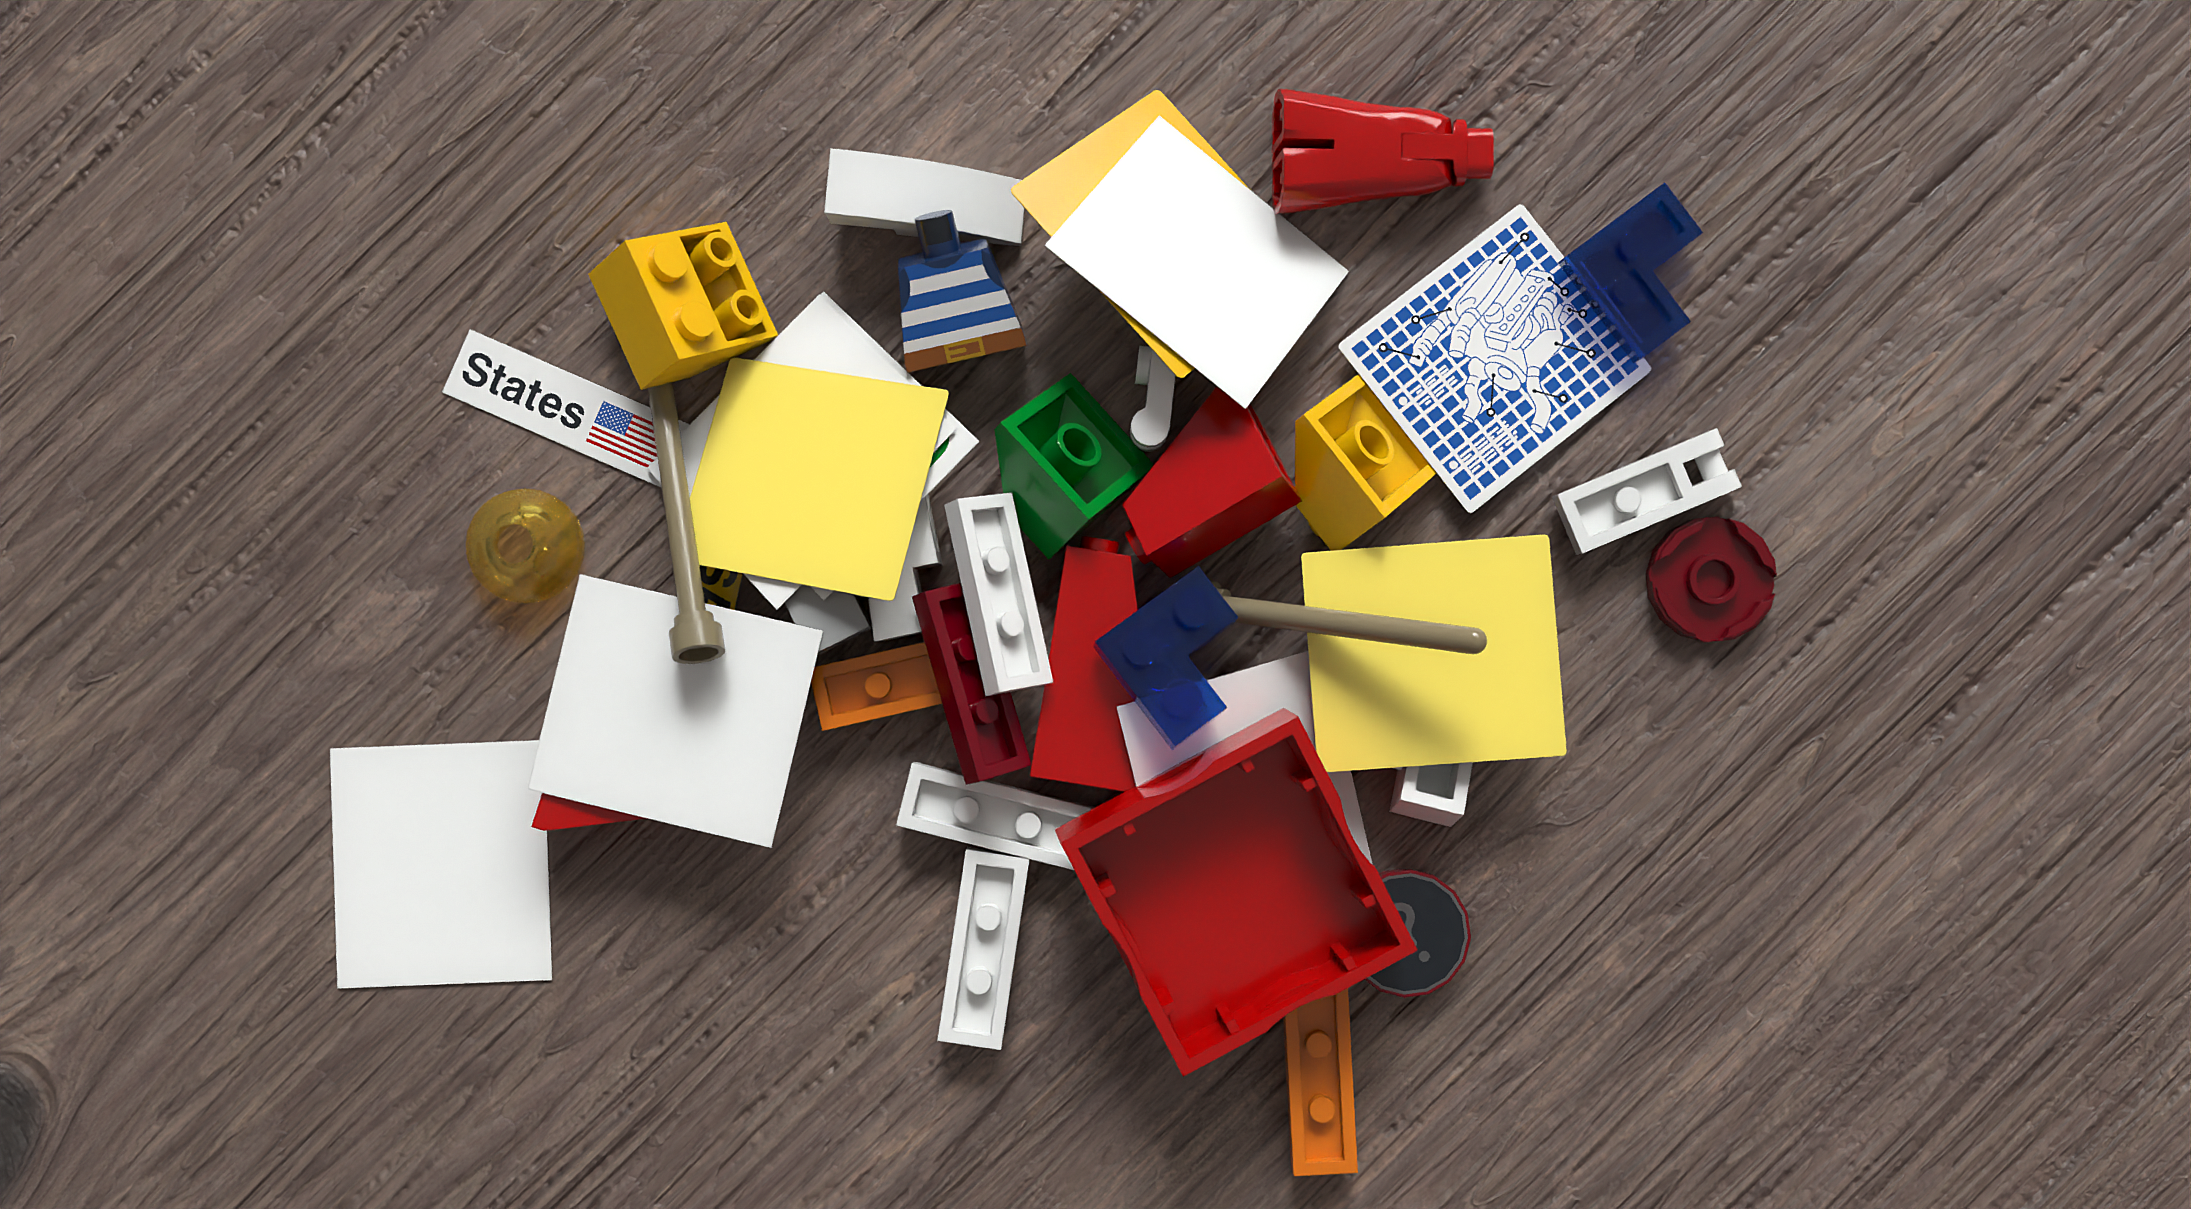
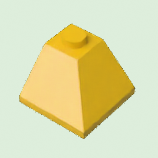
(1353, 464)

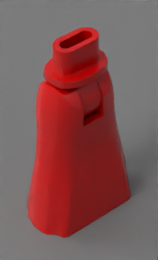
(1357, 151)

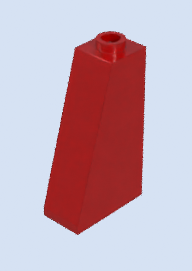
(1079, 719)

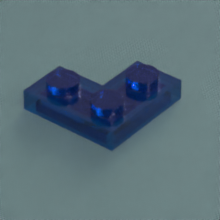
(1618, 276)
(1153, 652)

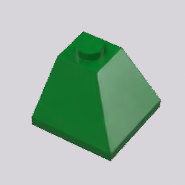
(1064, 463)

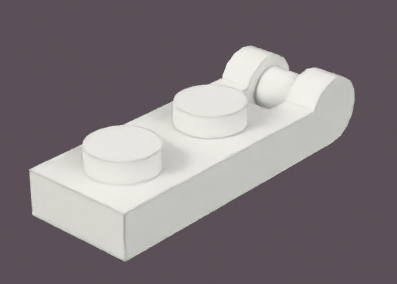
(1152, 423)
(1644, 492)

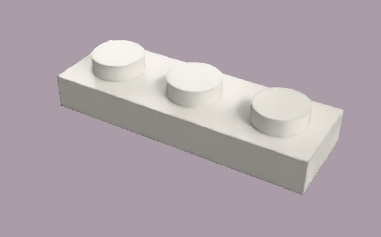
(998, 593)
(987, 814)
(983, 948)

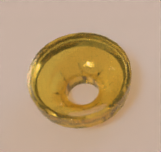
(555, 550)

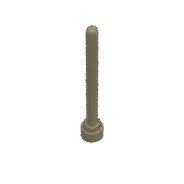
(1356, 625)
(695, 633)

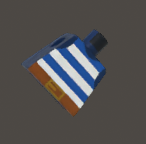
(953, 298)

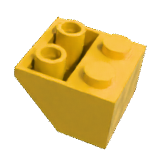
(681, 303)

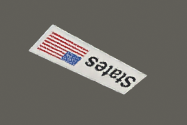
(555, 404)

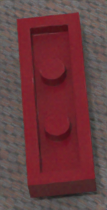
(981, 726)

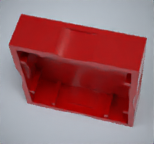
(1235, 889)

